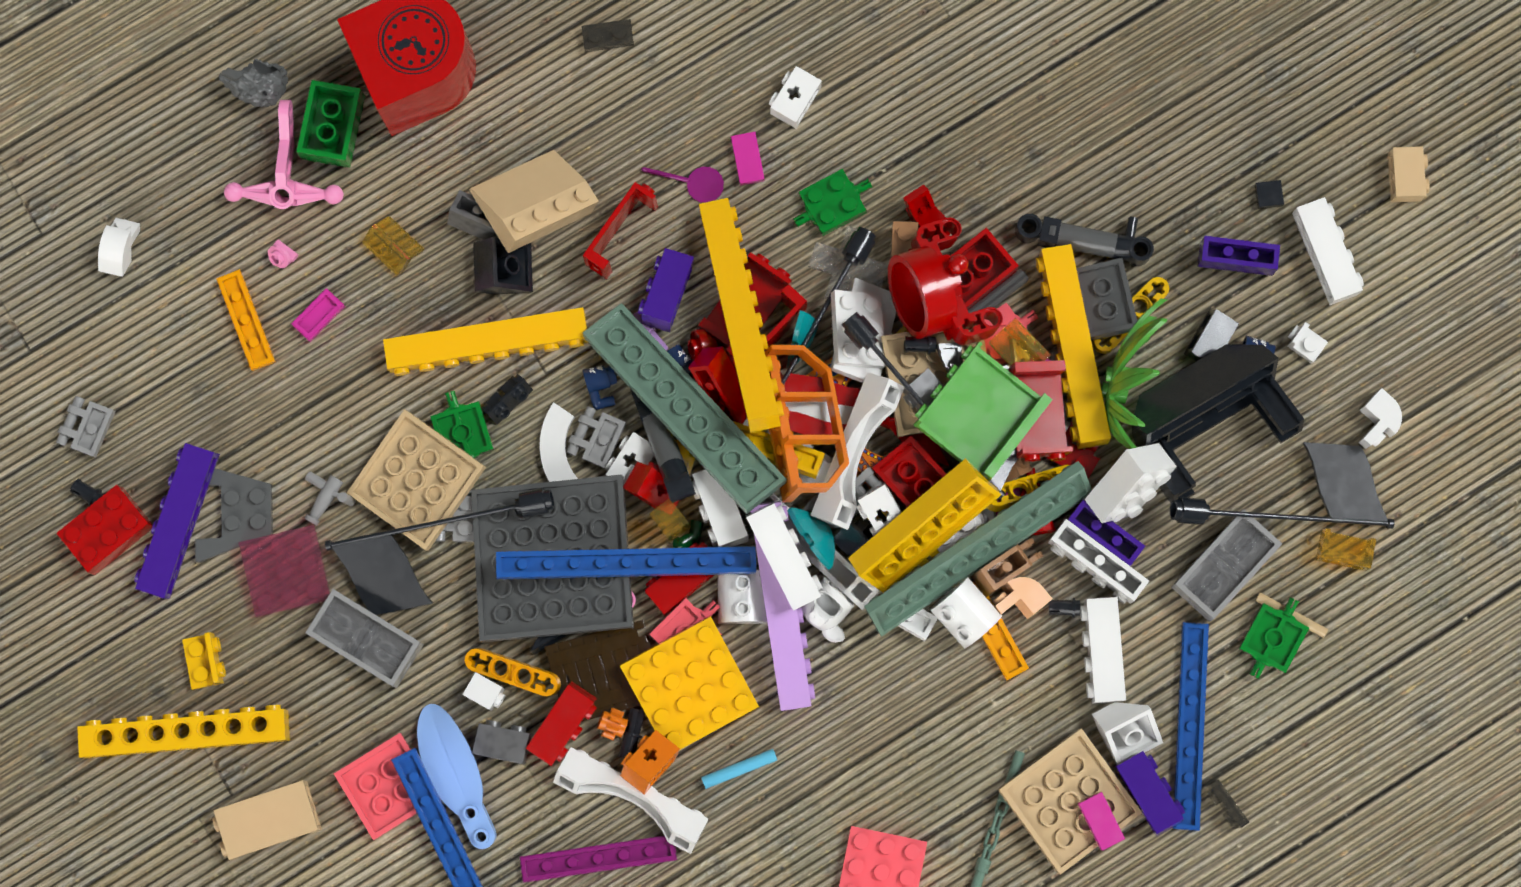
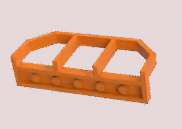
(783, 438)

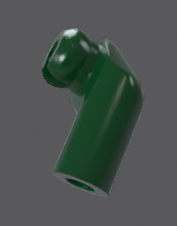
(690, 538)

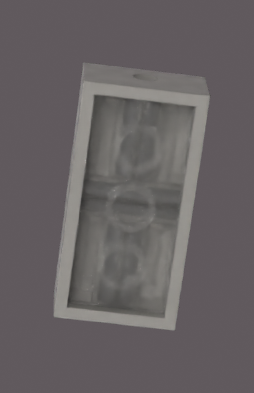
(1226, 566)
(364, 638)

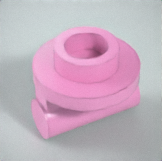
(281, 254)

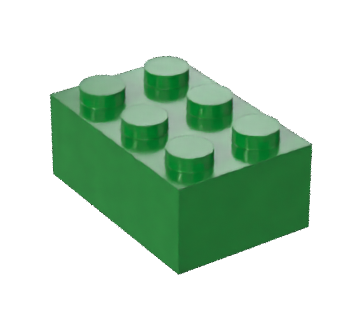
(330, 123)

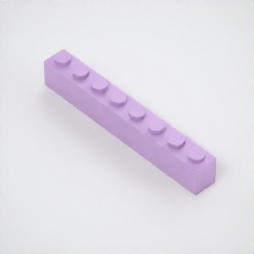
(785, 637)

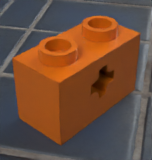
(649, 762)

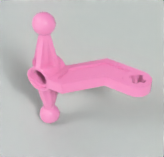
(298, 192)

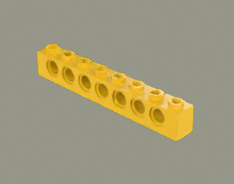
(91, 744)

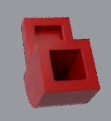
(921, 207)

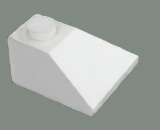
(1127, 729)

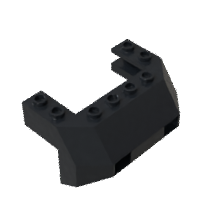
(1209, 395)

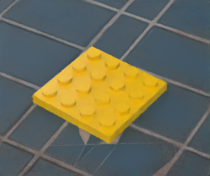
(689, 684)

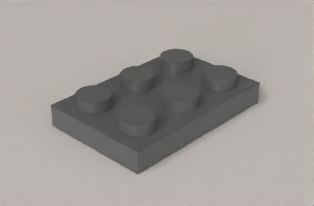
(1106, 299)

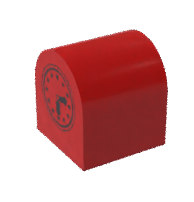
(411, 58)

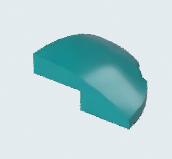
(802, 328)
(817, 535)

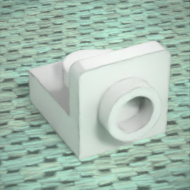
(1306, 342)

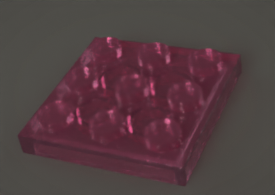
(285, 570)

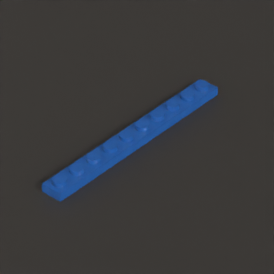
(625, 562)

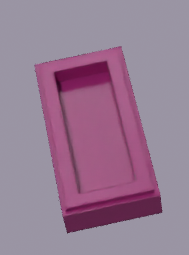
(747, 158)
(318, 315)
(1101, 821)

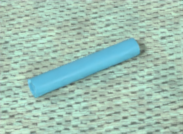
(739, 768)

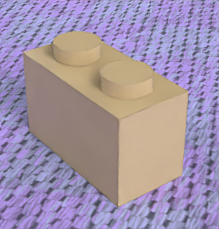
(1407, 174)

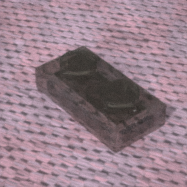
(607, 35)
(1232, 814)

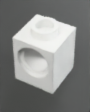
(484, 692)

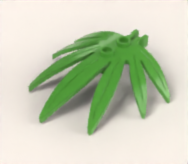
(1123, 378)

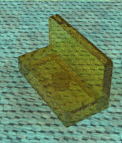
(392, 245)
(1017, 344)

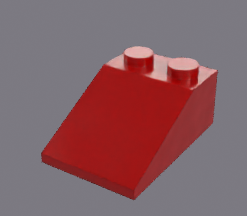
(908, 472)

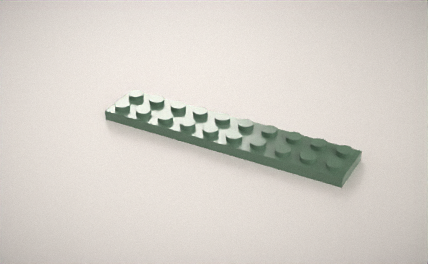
(684, 408)
(978, 548)

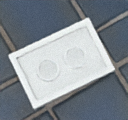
(843, 306)

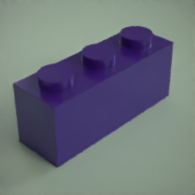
(1238, 255)
(666, 289)
(1107, 534)
(1151, 793)

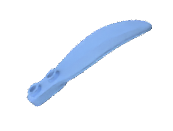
(454, 772)

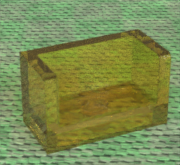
(669, 520)
(1345, 550)

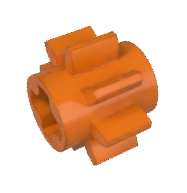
(612, 724)

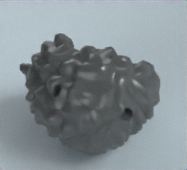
(257, 84)

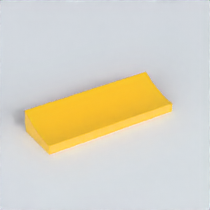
(924, 526)

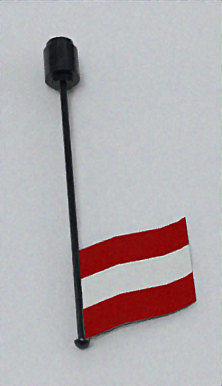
(814, 417)

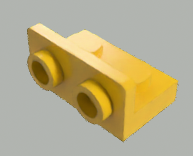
(203, 661)

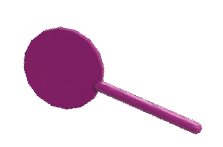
(703, 184)

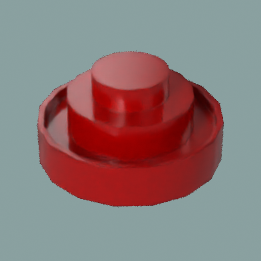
(698, 340)

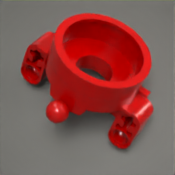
(929, 288)

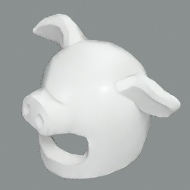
(828, 611)

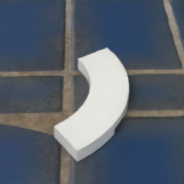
(553, 444)

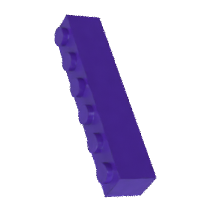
(176, 521)

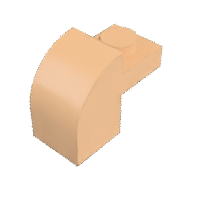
(1025, 594)

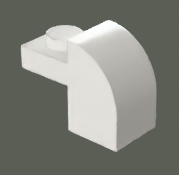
(115, 246)
(1385, 415)

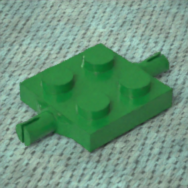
(832, 202)
(464, 426)
(1274, 638)

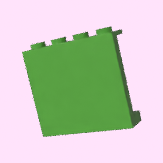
(980, 412)

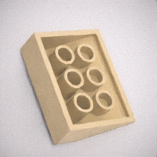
(534, 200)

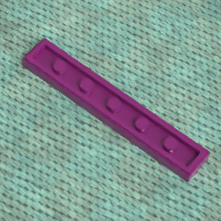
(596, 858)

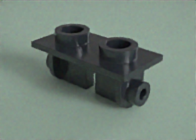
(515, 391)

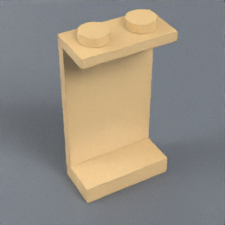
(266, 820)

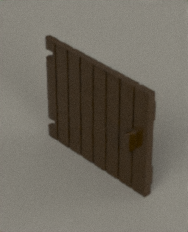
(595, 665)

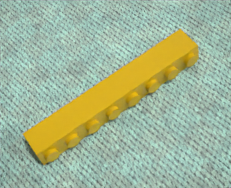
(485, 340)
(1074, 346)

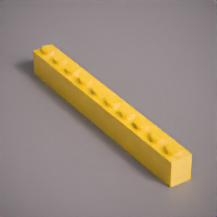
(739, 315)

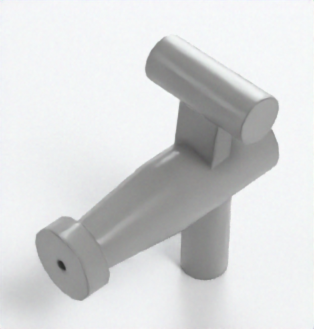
(328, 492)

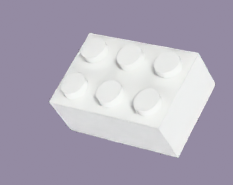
(1130, 483)
(720, 511)

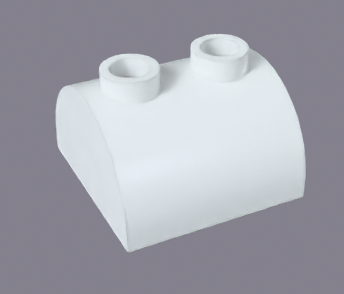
(741, 599)
(966, 613)

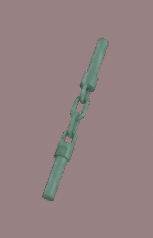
(983, 864)

